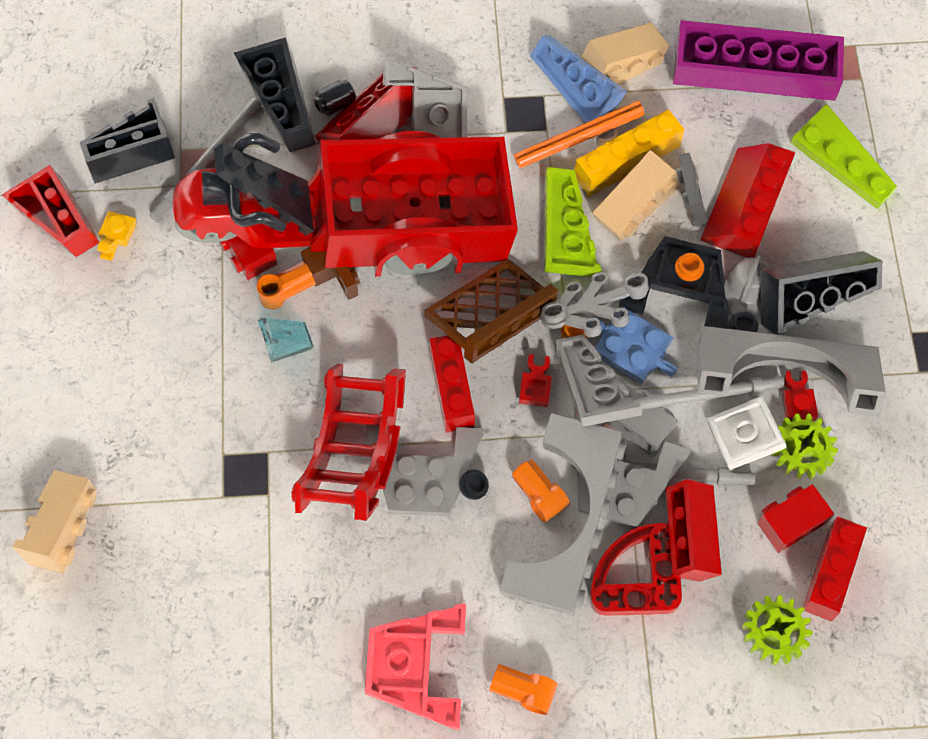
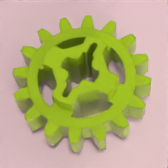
(817, 454)
(780, 643)

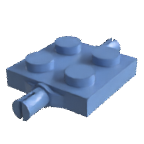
(635, 348)

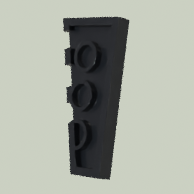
(268, 184)

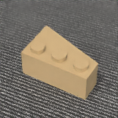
(637, 196)
(58, 522)

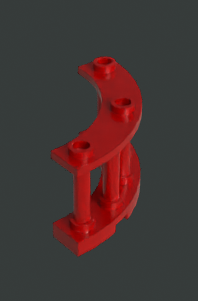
(381, 453)

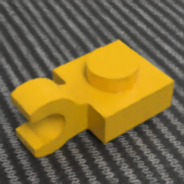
(115, 231)

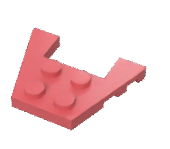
(401, 663)

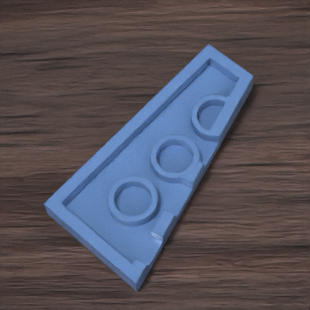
(579, 82)

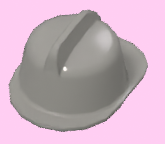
(744, 286)

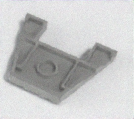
(436, 102)
(428, 482)
(636, 486)

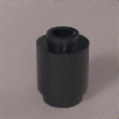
(334, 97)

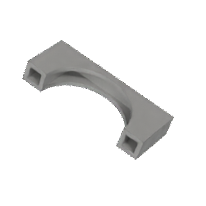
(848, 367)
(559, 580)

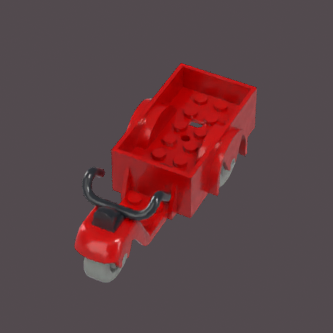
(399, 201)

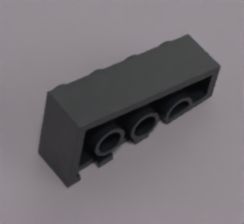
(276, 83)
(810, 287)

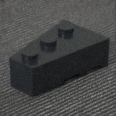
(129, 145)

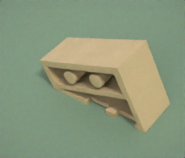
(626, 52)

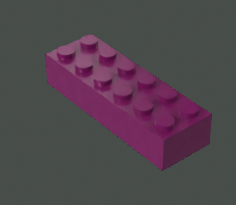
(759, 60)

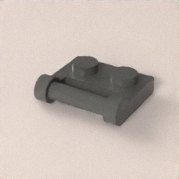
(692, 196)

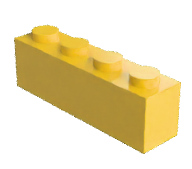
(619, 156)

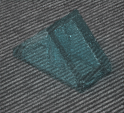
(284, 338)

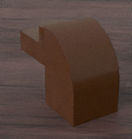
(345, 276)

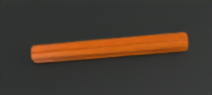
(579, 134)

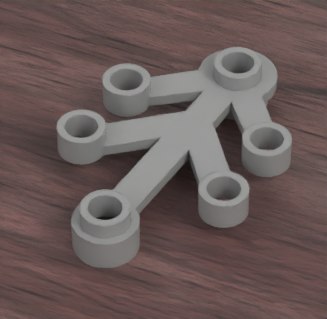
(560, 313)

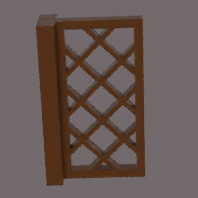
(507, 321)

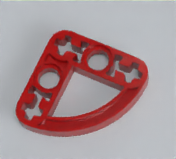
(650, 591)

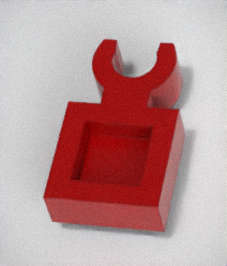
(536, 385)
(798, 399)

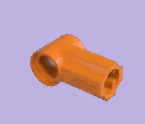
(286, 283)
(543, 496)
(531, 691)

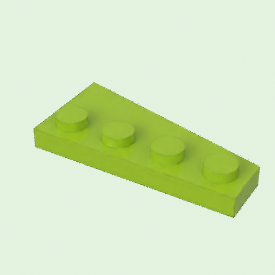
(842, 155)
(566, 230)

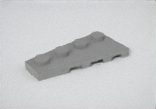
(593, 384)

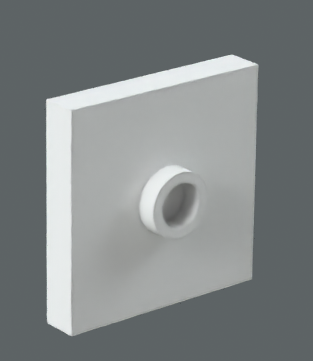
(746, 433)

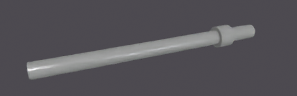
(166, 203)
(752, 386)
(722, 476)

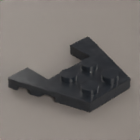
(663, 278)

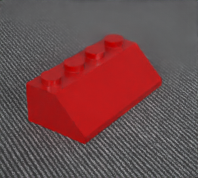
(372, 113)
(748, 198)

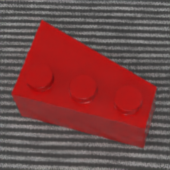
(54, 210)

